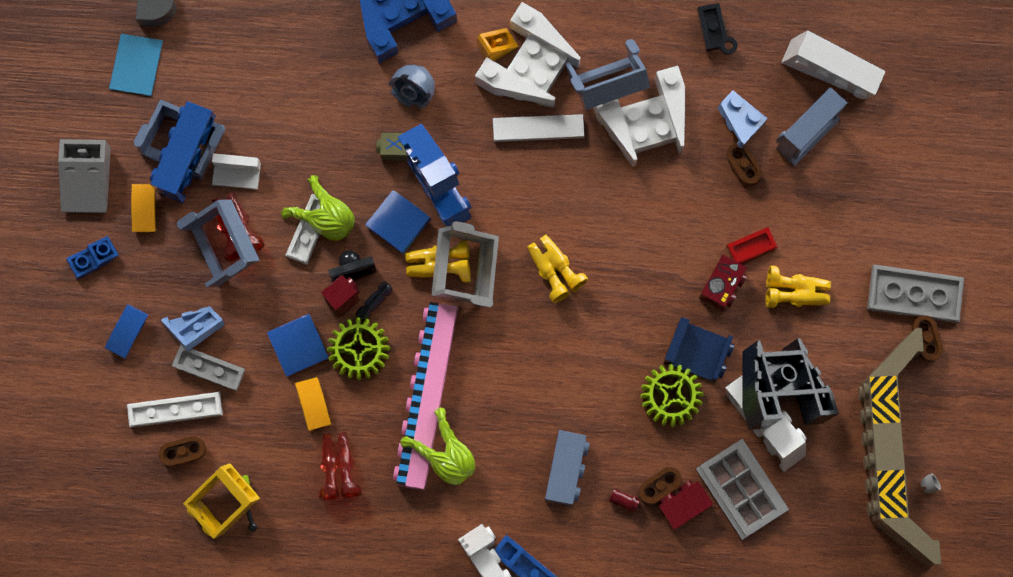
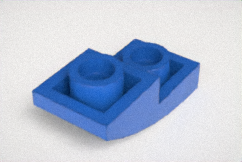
(92, 258)
(126, 331)

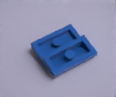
(398, 222)
(297, 345)

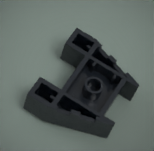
(783, 378)

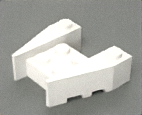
(535, 64)
(649, 121)
(477, 547)

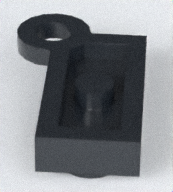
(714, 29)

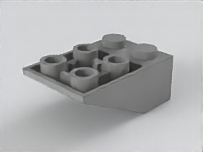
(84, 175)

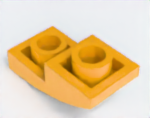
(143, 208)
(312, 403)

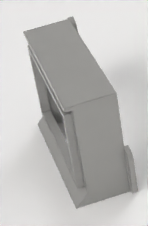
(485, 269)

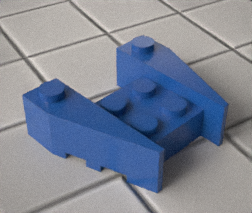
(387, 16)
(435, 175)

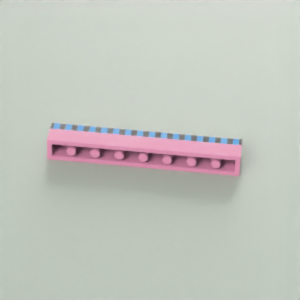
(427, 393)

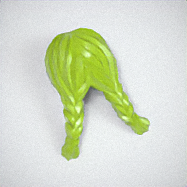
(332, 220)
(452, 465)

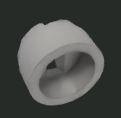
(931, 483)

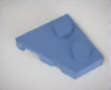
(193, 326)

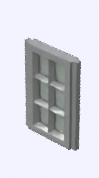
(742, 489)

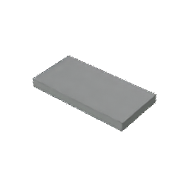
(915, 293)

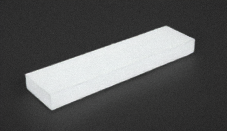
(538, 128)
(174, 409)

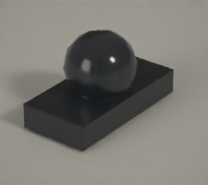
(352, 266)

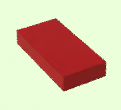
(752, 246)

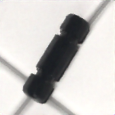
(374, 301)

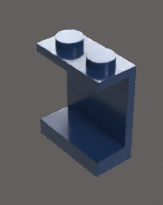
(699, 351)

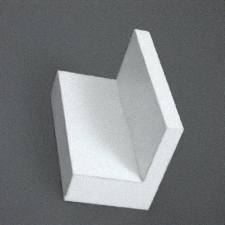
(236, 171)

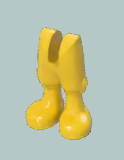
(428, 256)
(552, 261)
(803, 286)

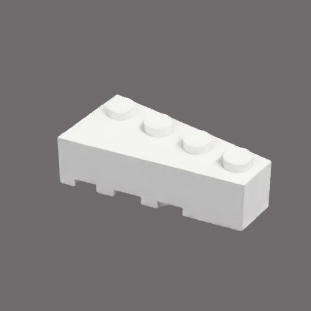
(833, 65)
(780, 438)

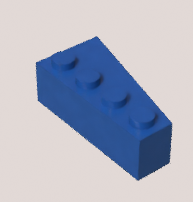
(182, 151)

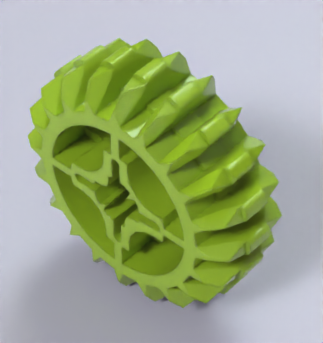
(348, 349)
(662, 388)

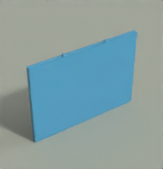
(136, 64)

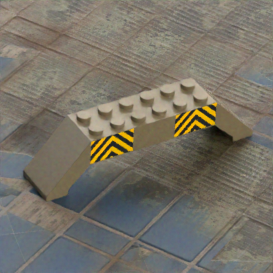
(885, 453)

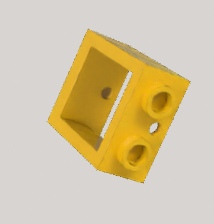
(236, 486)

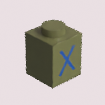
(391, 148)

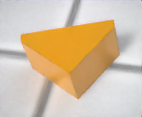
(496, 44)

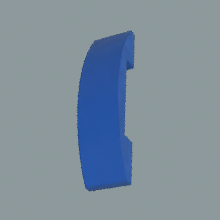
(519, 560)

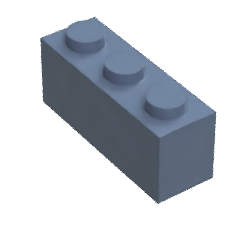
(567, 468)

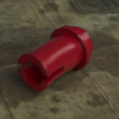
(624, 500)

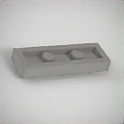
(209, 368)

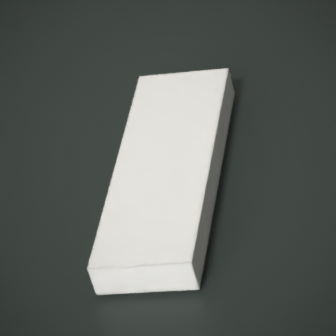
(304, 237)

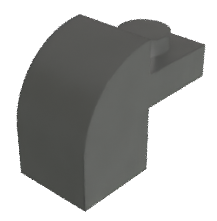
(155, 12)

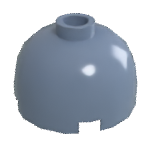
(413, 85)

